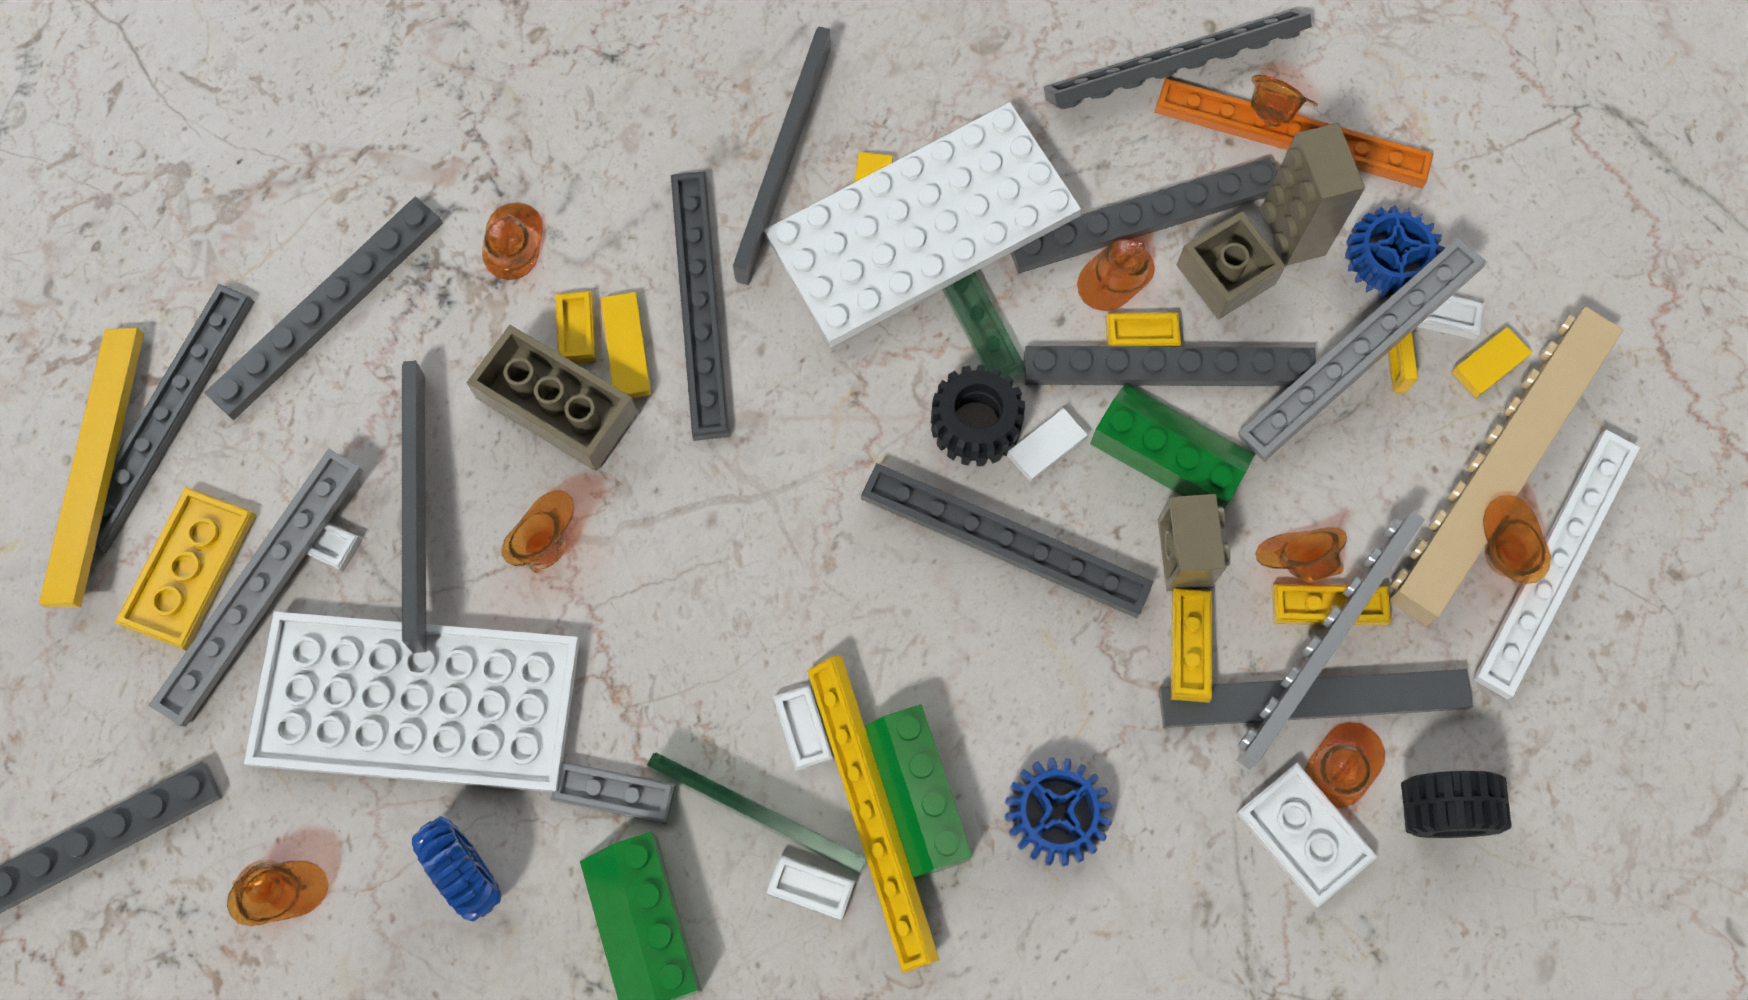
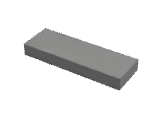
(614, 792)

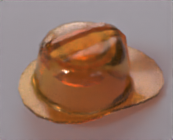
(1276, 100)
(512, 241)
(1115, 275)
(540, 535)
(1515, 541)
(1305, 554)
(1346, 763)
(276, 891)

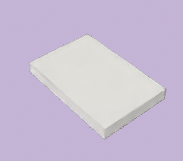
(1306, 835)

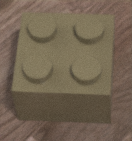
(1230, 265)
(1192, 542)

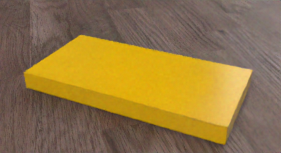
(185, 568)

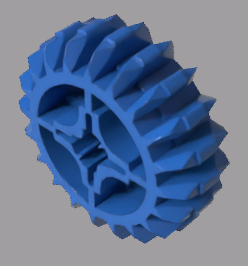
(1384, 262)
(1070, 826)
(456, 869)

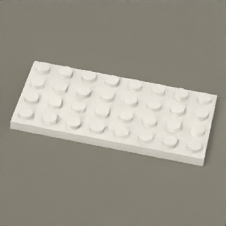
(921, 223)
(462, 713)

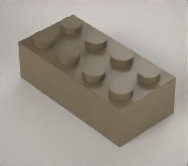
(1312, 194)
(552, 397)

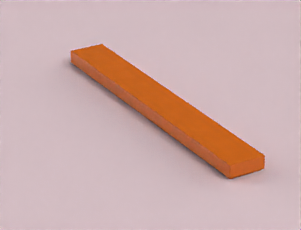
(1237, 118)

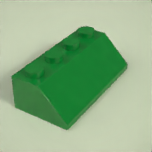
(1170, 447)
(918, 792)
(639, 921)

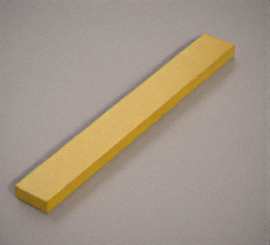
(91, 469)
(872, 815)

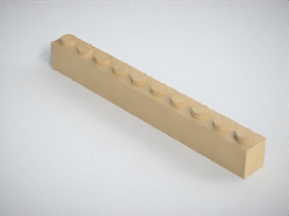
(1505, 465)

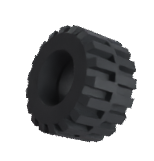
(983, 388)
(1456, 804)

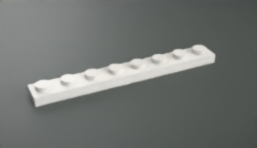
(1568, 544)

